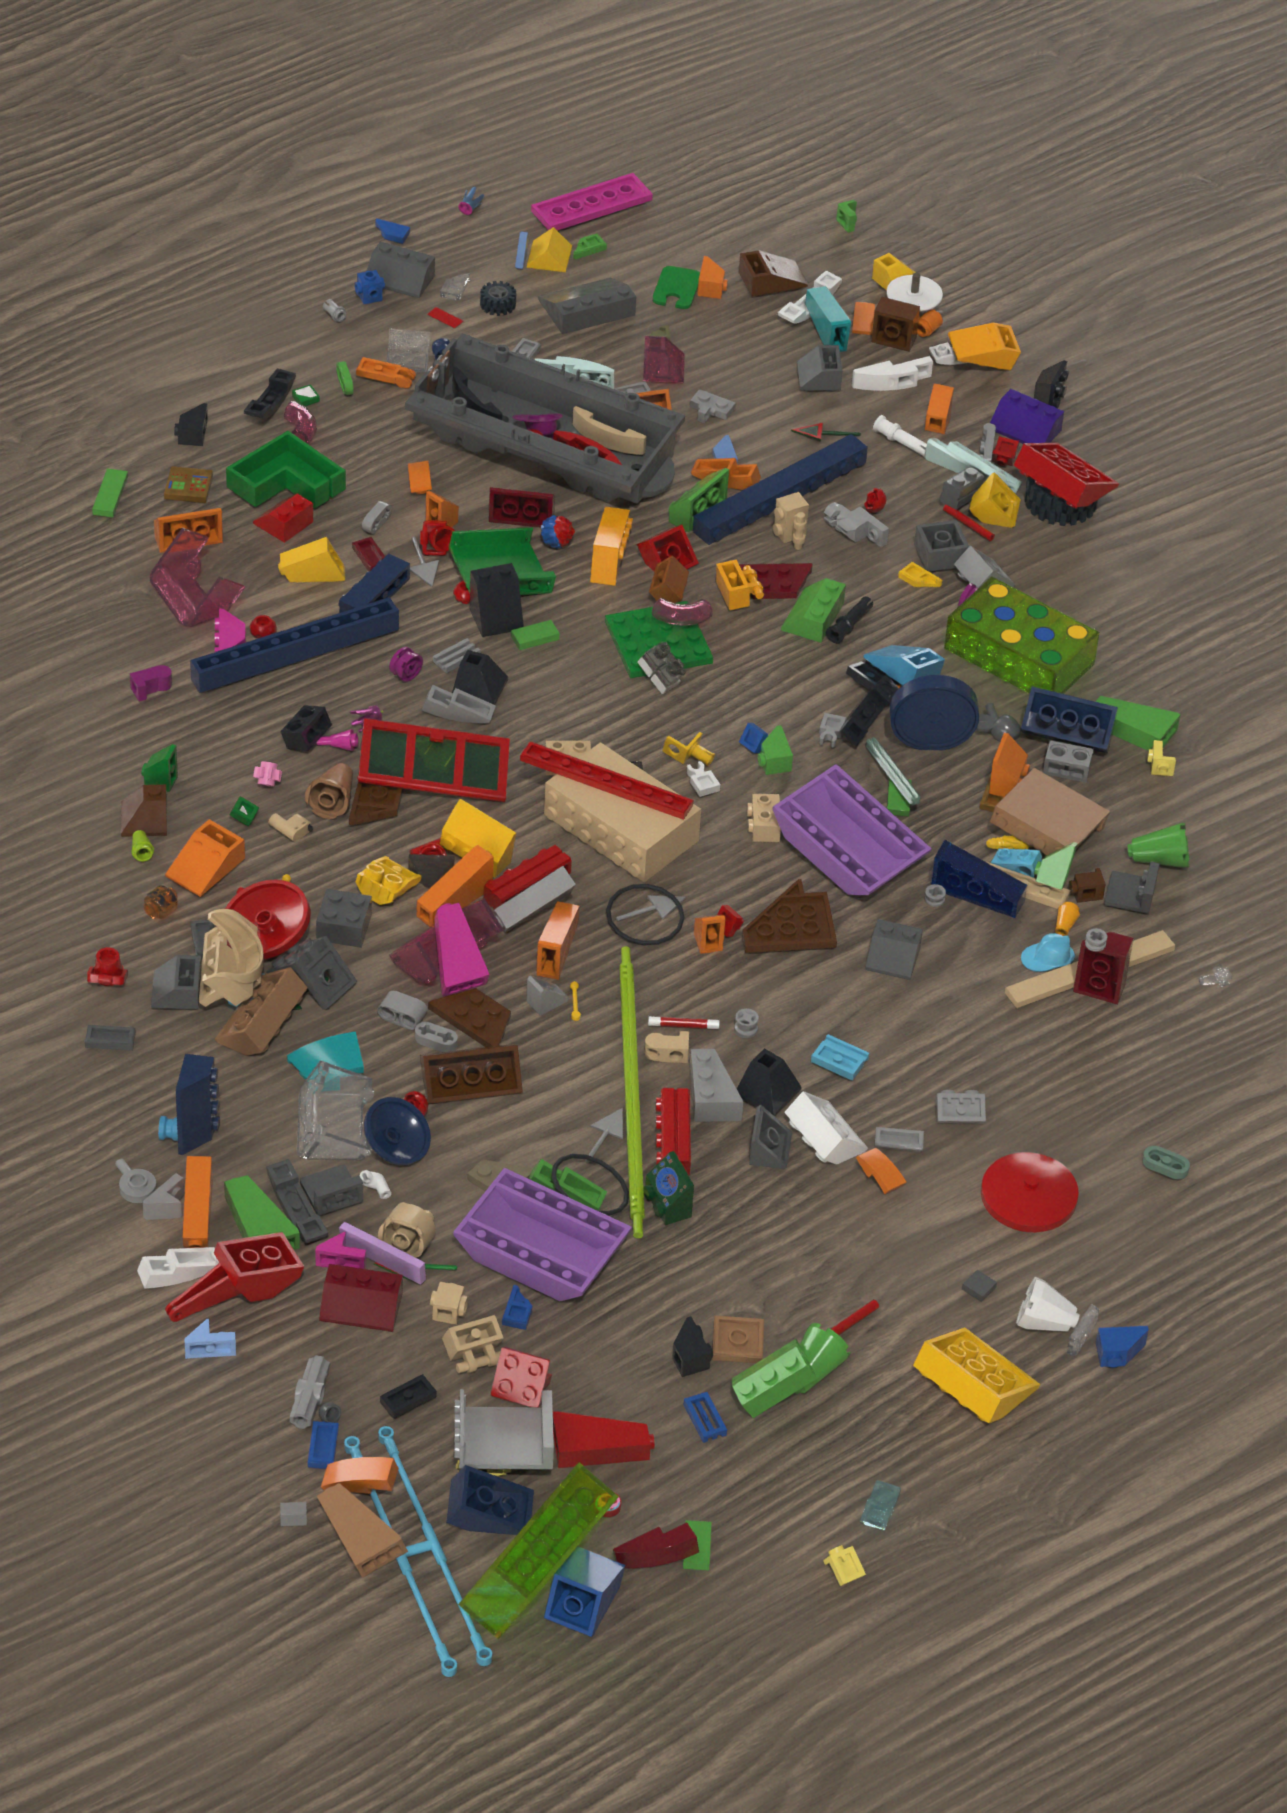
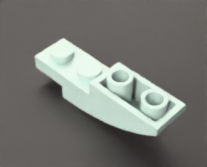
(588, 370)

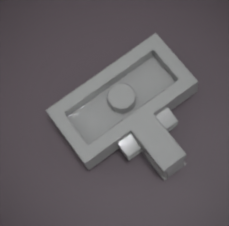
(710, 404)

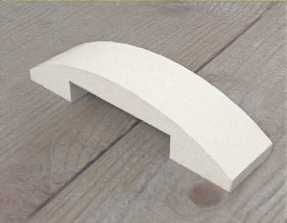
(798, 312)

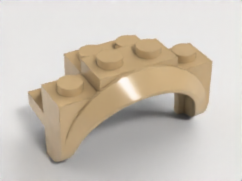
(227, 970)

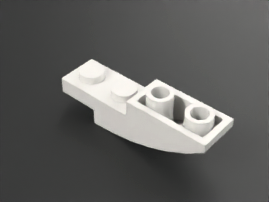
(887, 376)

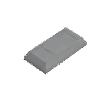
(899, 1139)

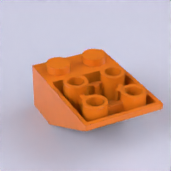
(207, 858)

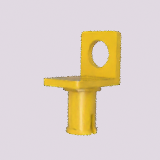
(693, 749)

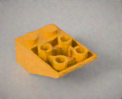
(986, 345)

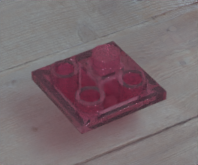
(662, 360)

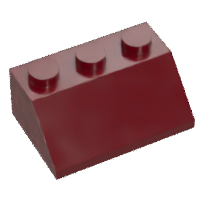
(520, 507)
(1104, 972)
(361, 1297)

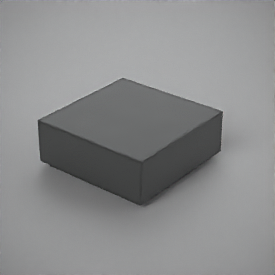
(979, 1285)

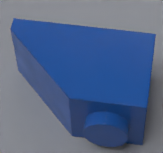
(1119, 1344)

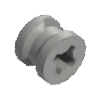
(746, 1023)

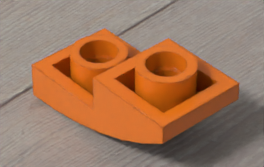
(420, 477)
(881, 1167)

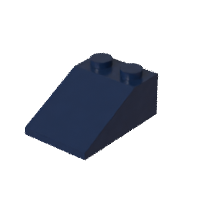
(488, 1503)

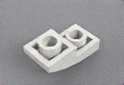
(944, 354)

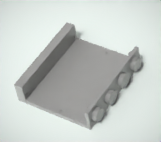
(504, 1435)

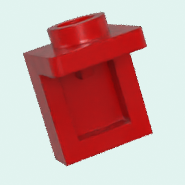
(1005, 451)

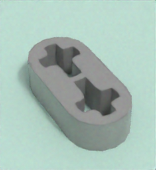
(376, 517)
(436, 1037)

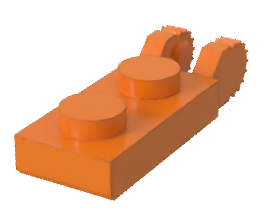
(385, 372)

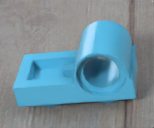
(1018, 860)

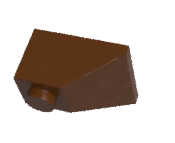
(145, 811)

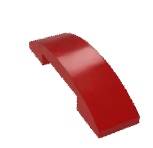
(581, 442)

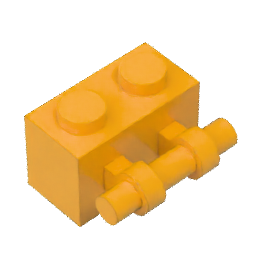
(737, 584)

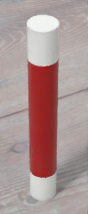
(683, 1022)

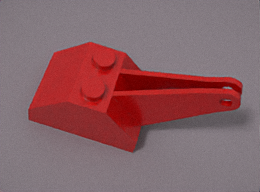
(246, 1266)

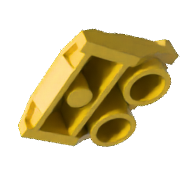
(385, 880)

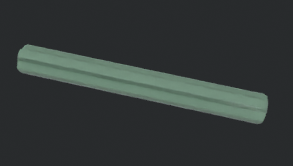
(893, 771)

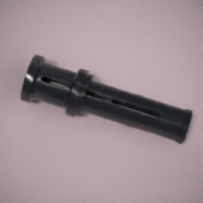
(845, 624)

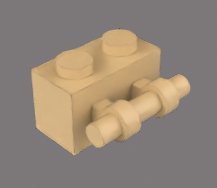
(791, 519)
(471, 1339)

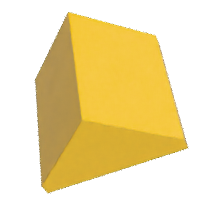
(550, 252)

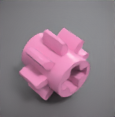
(267, 774)

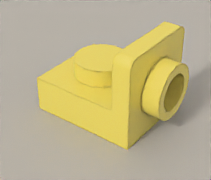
(845, 1564)

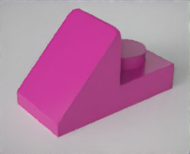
(335, 1252)

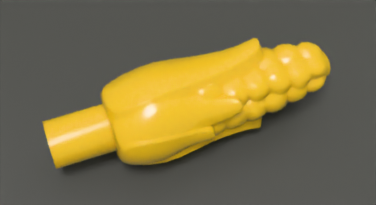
(1009, 842)

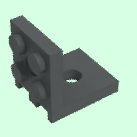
(310, 962)

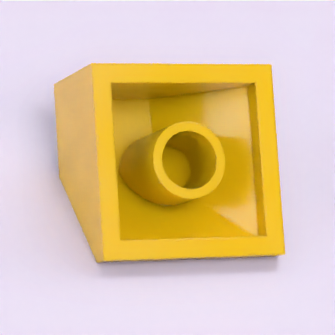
(995, 503)

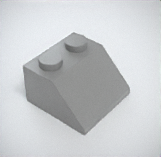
(979, 567)

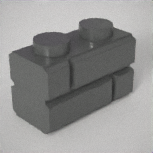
(961, 488)

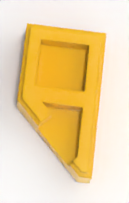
(919, 576)

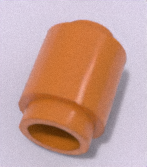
(929, 323)

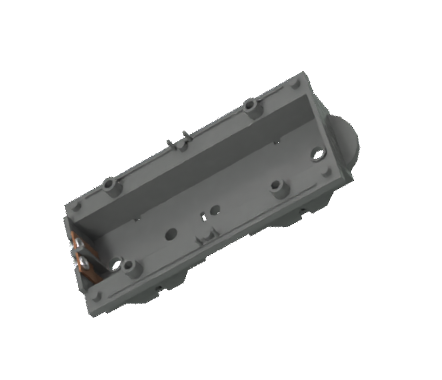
(534, 388)

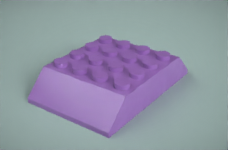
(847, 832)
(539, 1236)

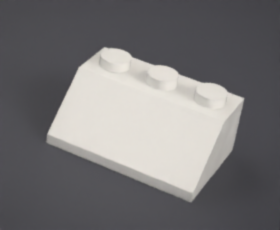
(824, 1129)

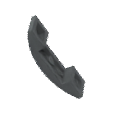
(294, 1202)

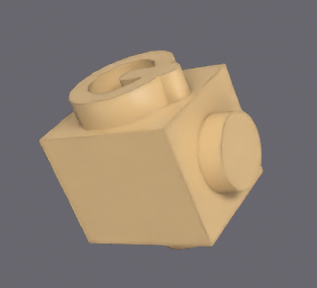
(449, 1303)

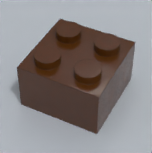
(895, 324)

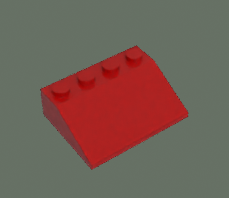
(1063, 473)

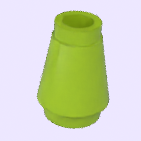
(141, 846)

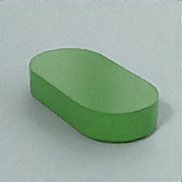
(344, 378)

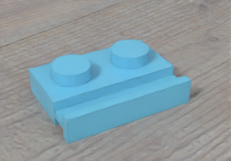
(840, 1057)

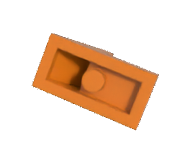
(863, 318)

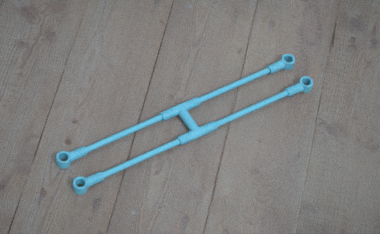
(431, 1544)

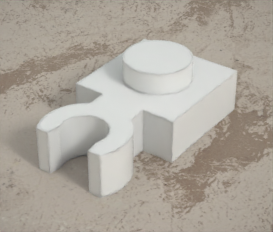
(702, 782)

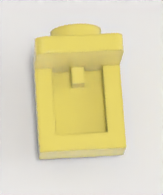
(1160, 764)

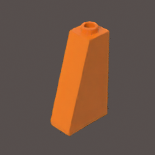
(556, 940)
(197, 1201)

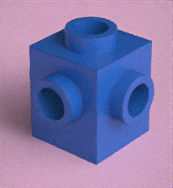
(369, 286)

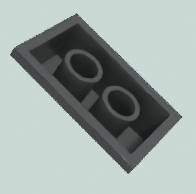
(402, 269)

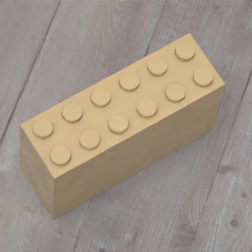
(618, 828)

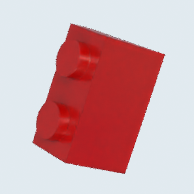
(286, 517)
(665, 544)

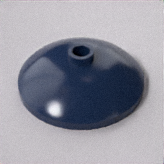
(405, 1127)

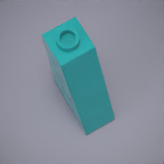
(828, 317)

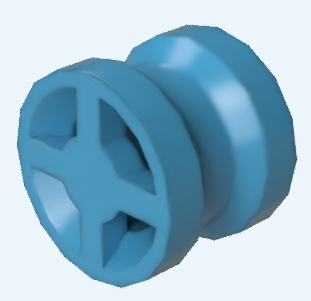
(168, 1128)

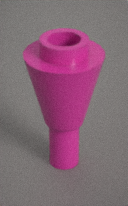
(345, 740)

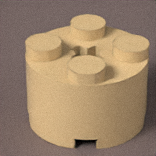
(408, 1229)

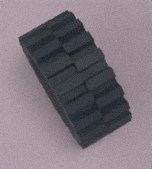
(1054, 508)

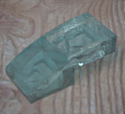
(880, 1505)

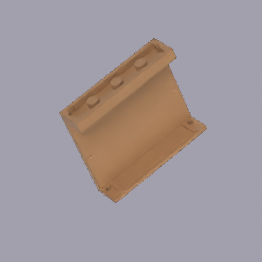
(1048, 813)

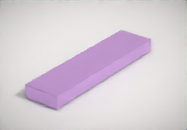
(385, 1253)

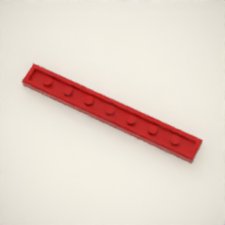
(606, 780)

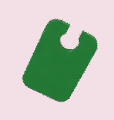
(678, 283)

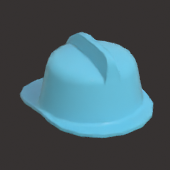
(1048, 954)

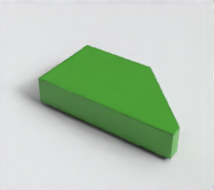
(589, 245)

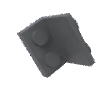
(1131, 890)
(332, 1189)

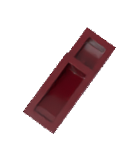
(658, 1548)

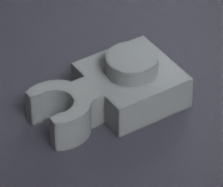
(830, 728)

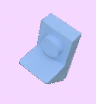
(205, 1344)

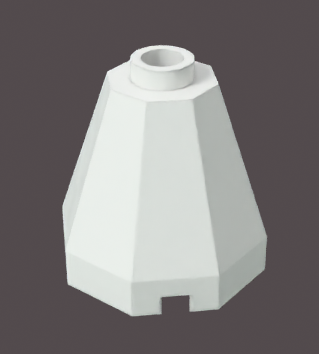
(1046, 1309)

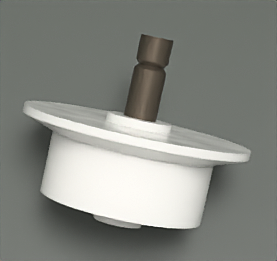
(916, 290)

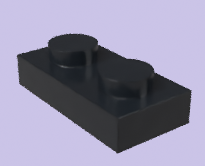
(408, 1396)

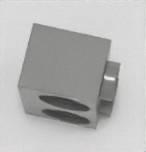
(1068, 761)

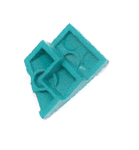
(337, 1050)

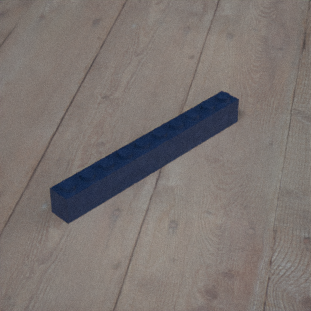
(761, 497)
(294, 645)

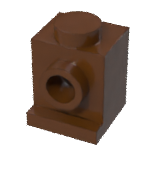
(1088, 886)

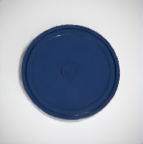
(934, 712)

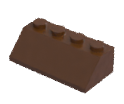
(471, 1073)

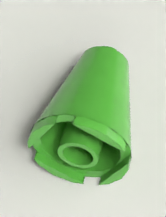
(1163, 846)
(824, 1352)

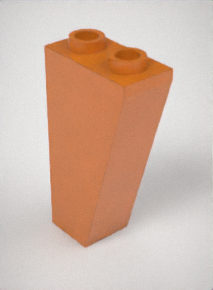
(459, 885)

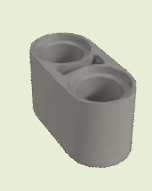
(402, 1010)

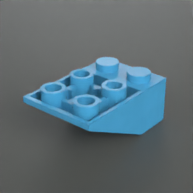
(906, 662)

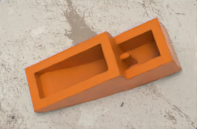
(739, 475)
(362, 1474)

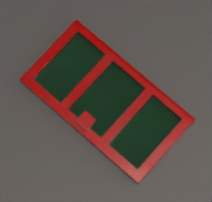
(434, 760)

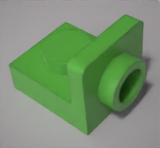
(847, 215)

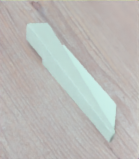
(958, 458)

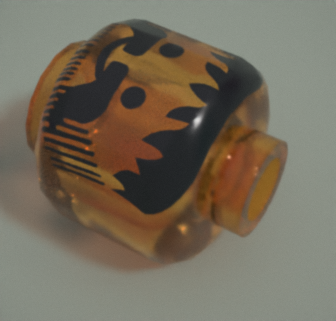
(160, 902)

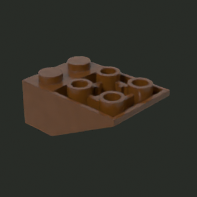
(769, 273)

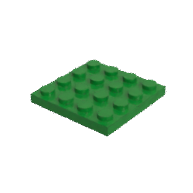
(639, 631)

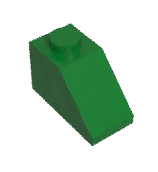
(161, 768)

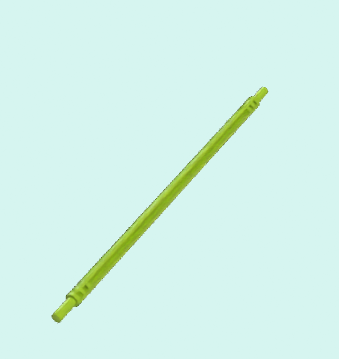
(632, 1102)

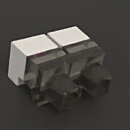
(663, 666)

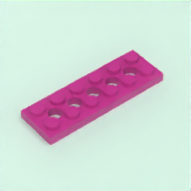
(592, 202)

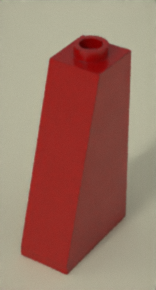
(599, 1440)

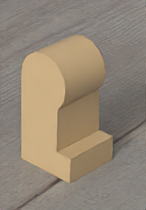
(667, 1048)

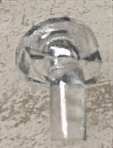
(1221, 975)

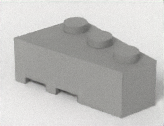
(712, 1089)

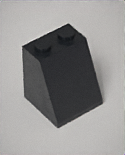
(496, 599)

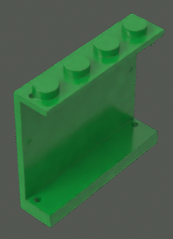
(501, 546)

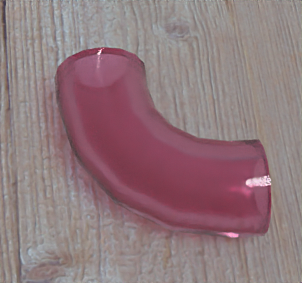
(303, 419)
(682, 613)

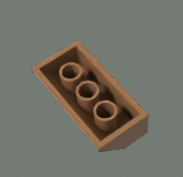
(259, 1020)

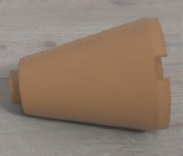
(330, 792)

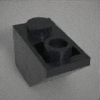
(690, 1350)

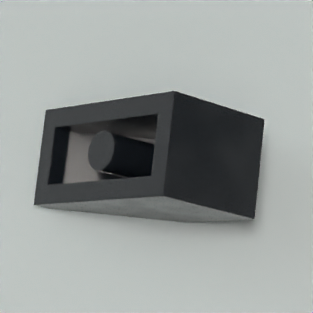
(192, 426)

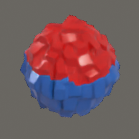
(557, 531)

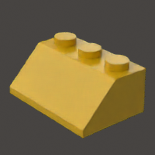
(472, 827)

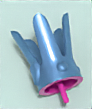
(467, 204)

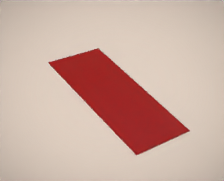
(445, 317)

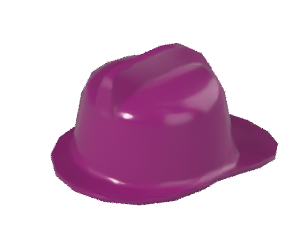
(544, 423)

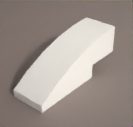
(176, 1267)

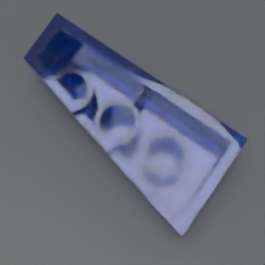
(977, 881)

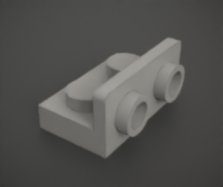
(960, 1107)

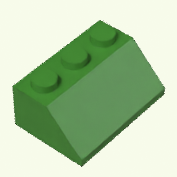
(699, 498)
(815, 610)
(773, 1379)

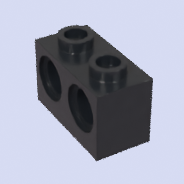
(306, 728)

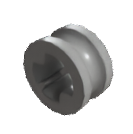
(935, 890)
(1099, 940)

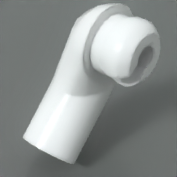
(376, 1181)

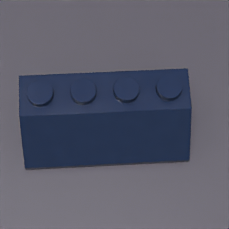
(1069, 719)
(196, 1102)

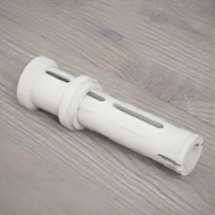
(894, 432)

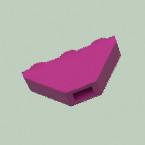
(230, 631)

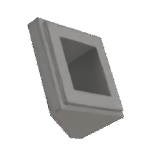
(293, 1514)

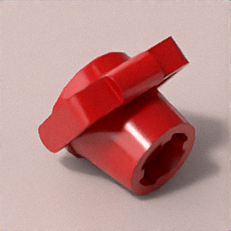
(438, 535)
(108, 968)

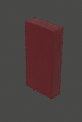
(368, 552)

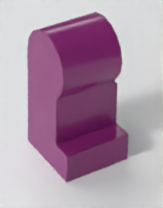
(150, 681)

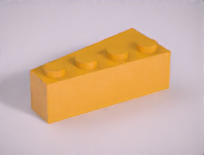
(610, 545)

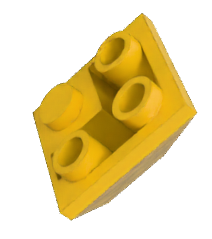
(889, 268)

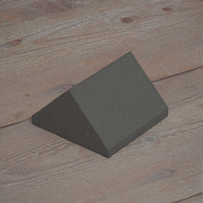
(769, 1141)

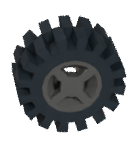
(498, 298)

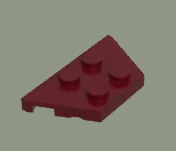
(782, 579)

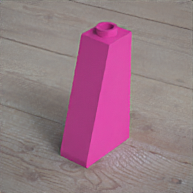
(458, 954)

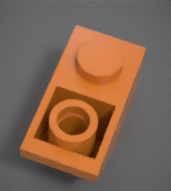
(939, 408)

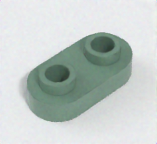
(1166, 1162)

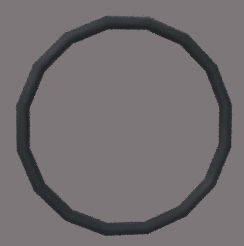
(637, 941)
(603, 1164)

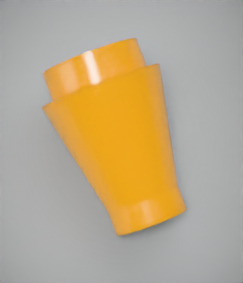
(1066, 918)

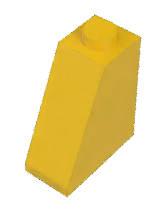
(312, 563)

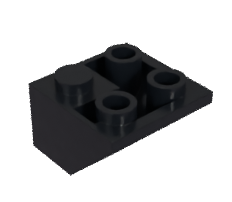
(1050, 384)
(480, 677)
(768, 1082)

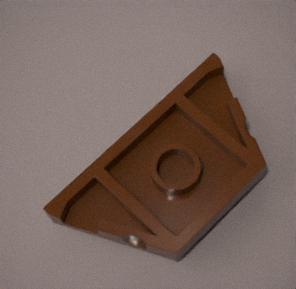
(374, 803)
(474, 1015)

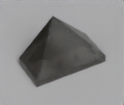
(430, 867)

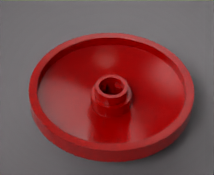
(278, 912)
(1029, 1192)

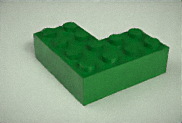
(283, 465)

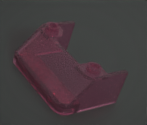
(176, 582)
(420, 954)

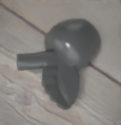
(998, 725)

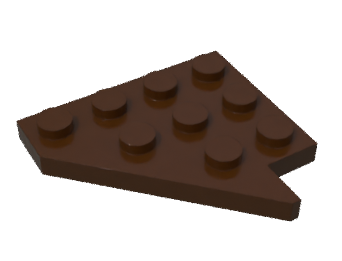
(792, 923)

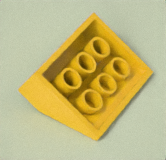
(974, 1374)

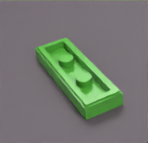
(110, 492)

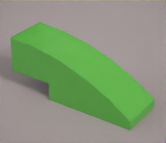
(572, 1183)

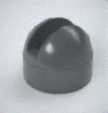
(330, 1410)

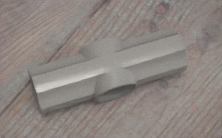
(309, 1392)

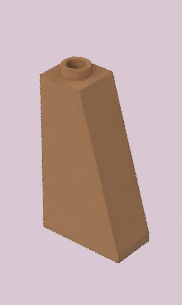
(363, 1533)

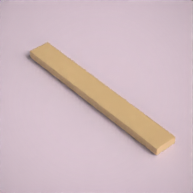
(1064, 977)

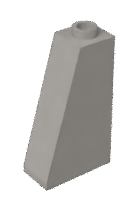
(535, 899)

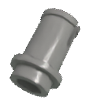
(337, 312)

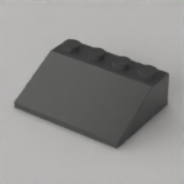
(589, 304)

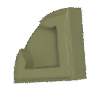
(663, 331)

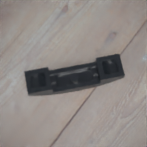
(461, 389)
(273, 396)
(868, 709)

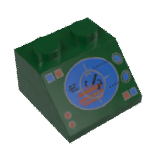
(670, 1190)

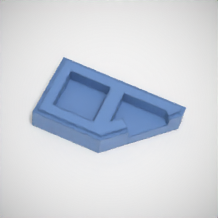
(522, 249)
(724, 449)

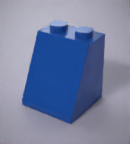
(583, 1590)

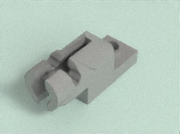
(856, 524)

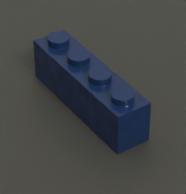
(377, 584)

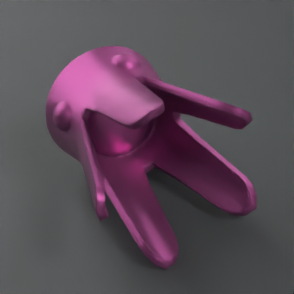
(372, 712)

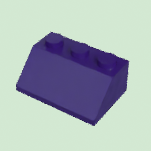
(1027, 419)

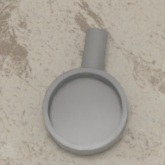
(135, 1184)

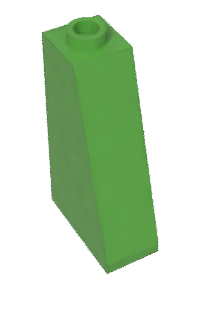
(1142, 723)
(256, 1212)

